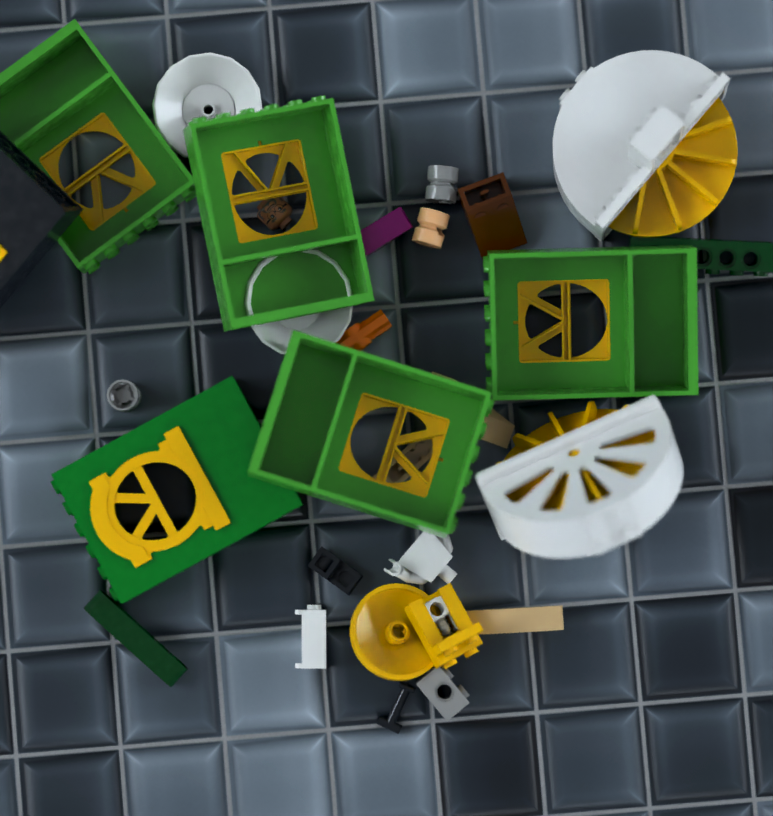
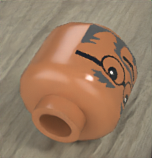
(275, 213)

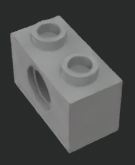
(446, 706)

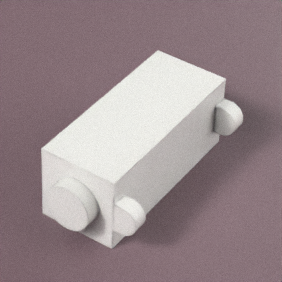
(313, 637)

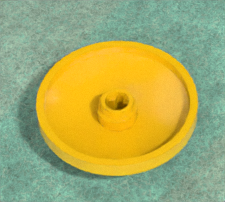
(385, 636)

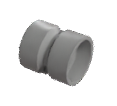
(442, 184)
(124, 395)

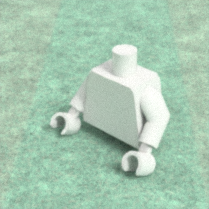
(425, 560)

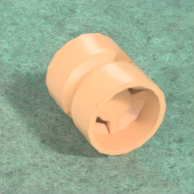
(430, 228)

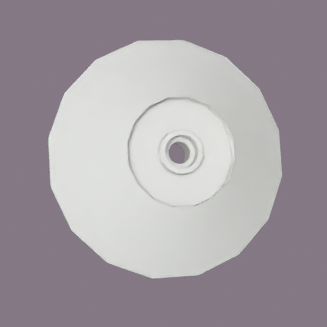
(200, 83)
(324, 325)

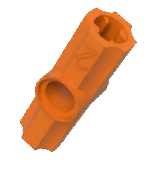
(362, 334)

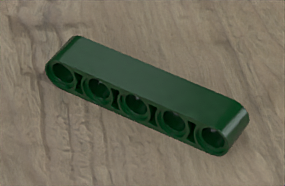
(135, 638)

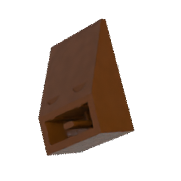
(492, 214)

